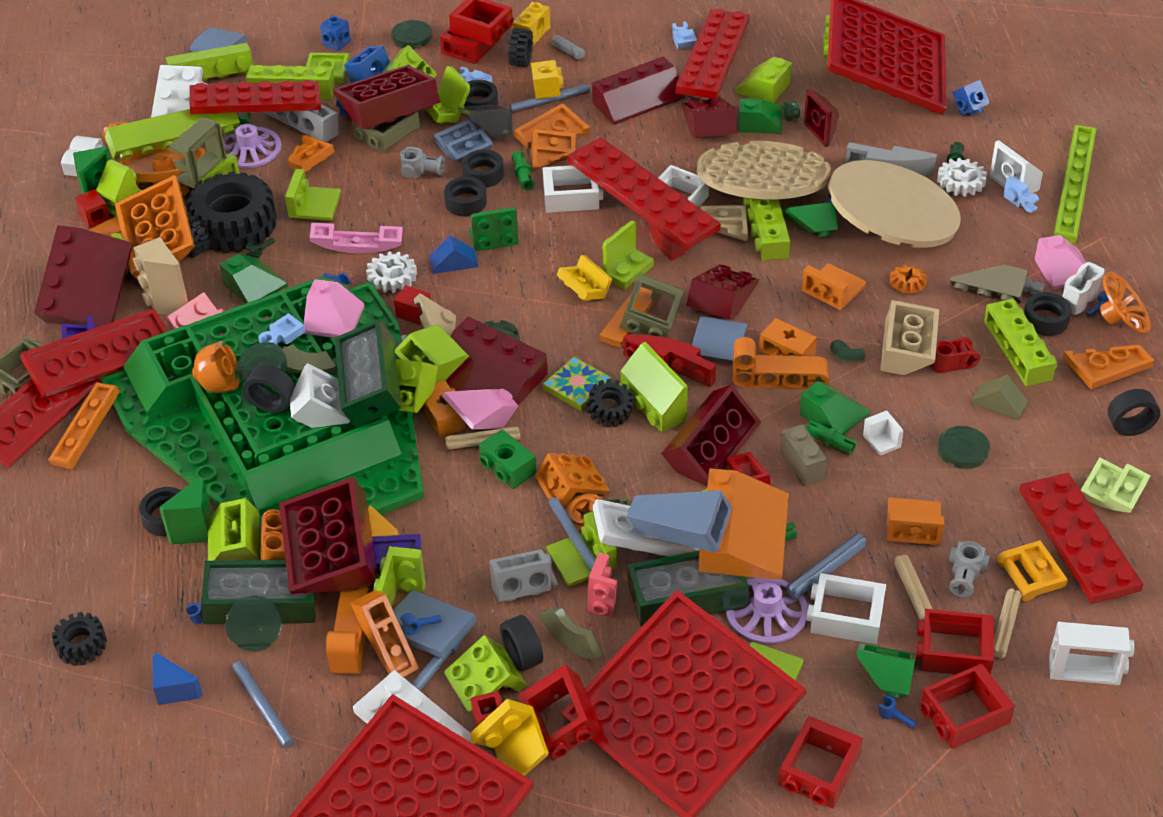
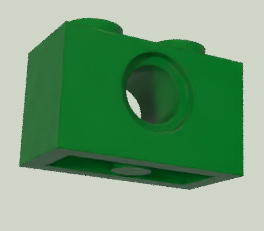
(507, 459)

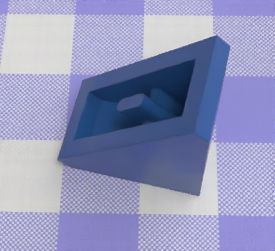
(453, 256)
(173, 682)

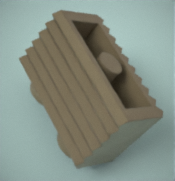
(803, 455)

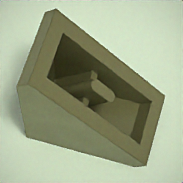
(1001, 397)

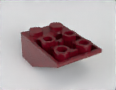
(710, 117)
(721, 291)

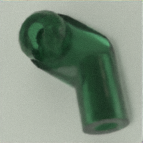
(845, 353)

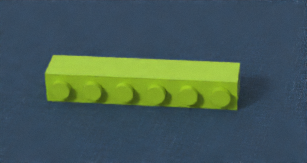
(159, 132)

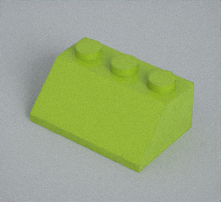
(655, 388)

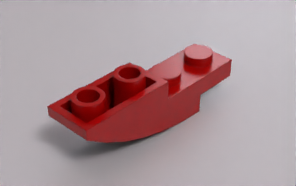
(677, 355)

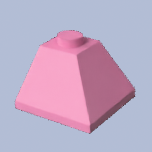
(1058, 260)
(331, 309)
(483, 407)

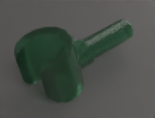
(256, 250)

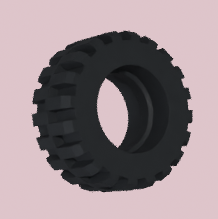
(233, 210)

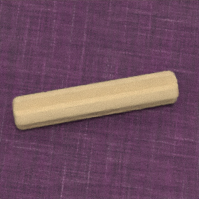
(476, 438)
(912, 585)
(1006, 622)

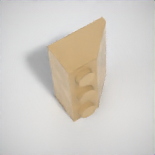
(160, 277)
(909, 338)

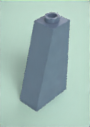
(682, 518)

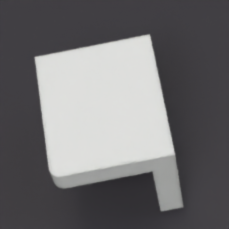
(883, 433)

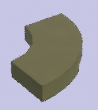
(298, 359)
(569, 634)

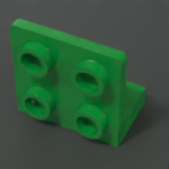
(494, 229)

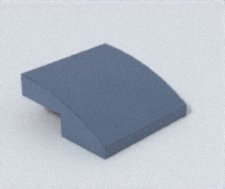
(217, 38)
(461, 140)
(717, 338)

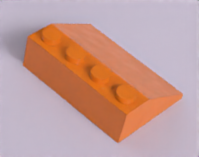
(156, 214)
(754, 531)

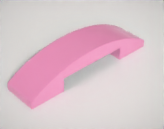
(355, 242)

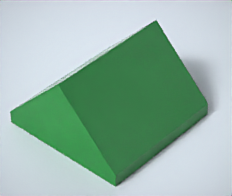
(90, 167)
(187, 514)

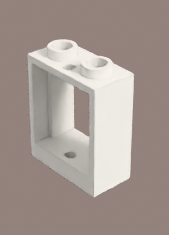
(679, 179)
(572, 199)
(845, 626)
(1087, 667)

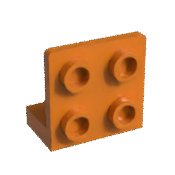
(831, 285)
(566, 474)
(914, 521)

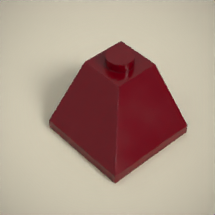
(820, 116)

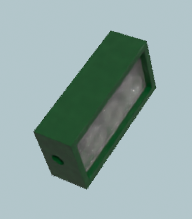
(367, 373)
(233, 579)
(657, 579)

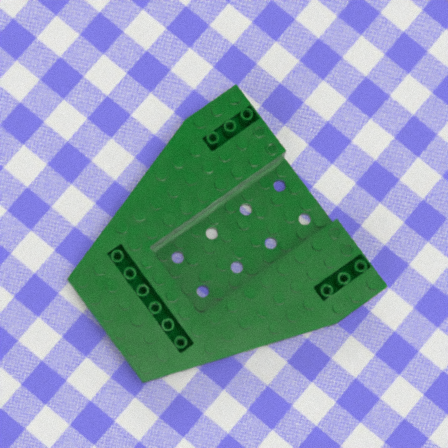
(230, 438)

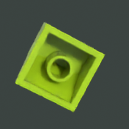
(767, 80)

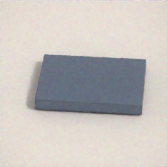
(435, 637)

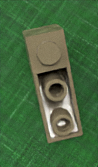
(1000, 281)

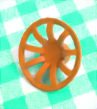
(1115, 308)

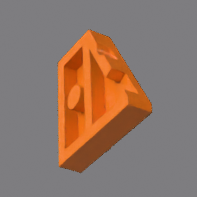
(550, 147)
(309, 153)

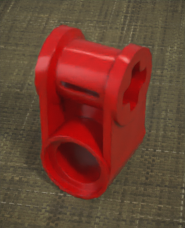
(952, 355)

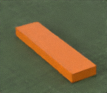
(612, 333)
(84, 425)

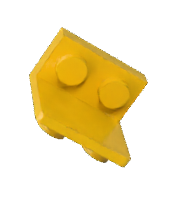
(513, 735)

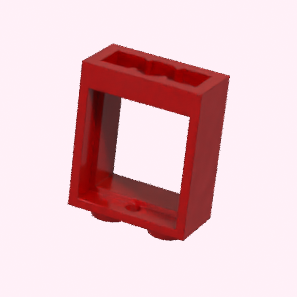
(463, 21)
(463, 49)
(957, 624)
(986, 689)
(551, 690)
(829, 739)

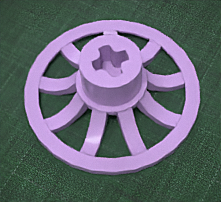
(248, 139)
(769, 603)

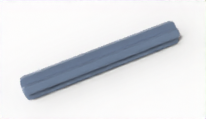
(826, 565)

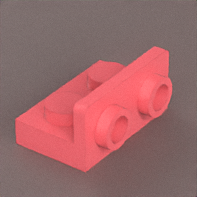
(193, 311)
(601, 588)

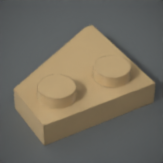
(732, 219)
(435, 314)

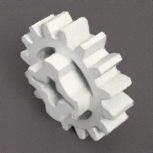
(961, 177)
(391, 272)

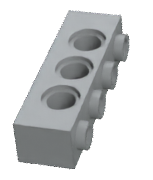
(316, 123)

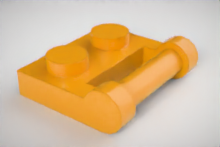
(1038, 565)

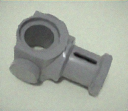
(416, 163)
(967, 563)

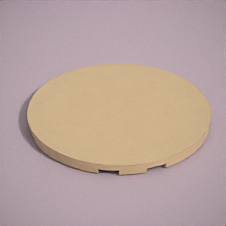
(763, 170)
(894, 203)

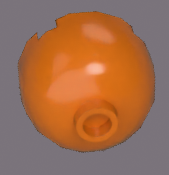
(216, 368)

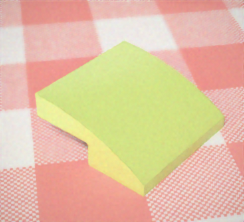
(1113, 486)

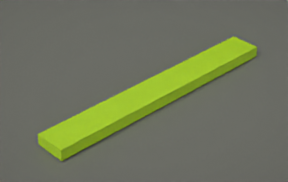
(1075, 183)

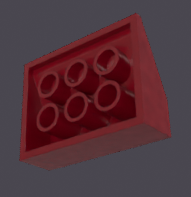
(388, 96)
(83, 277)
(496, 361)
(328, 539)

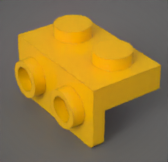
(586, 279)

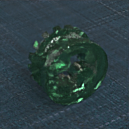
(791, 110)

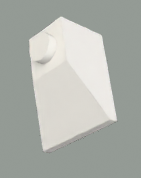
(1008, 163)
(317, 399)

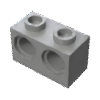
(520, 570)

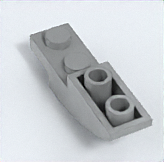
(914, 160)

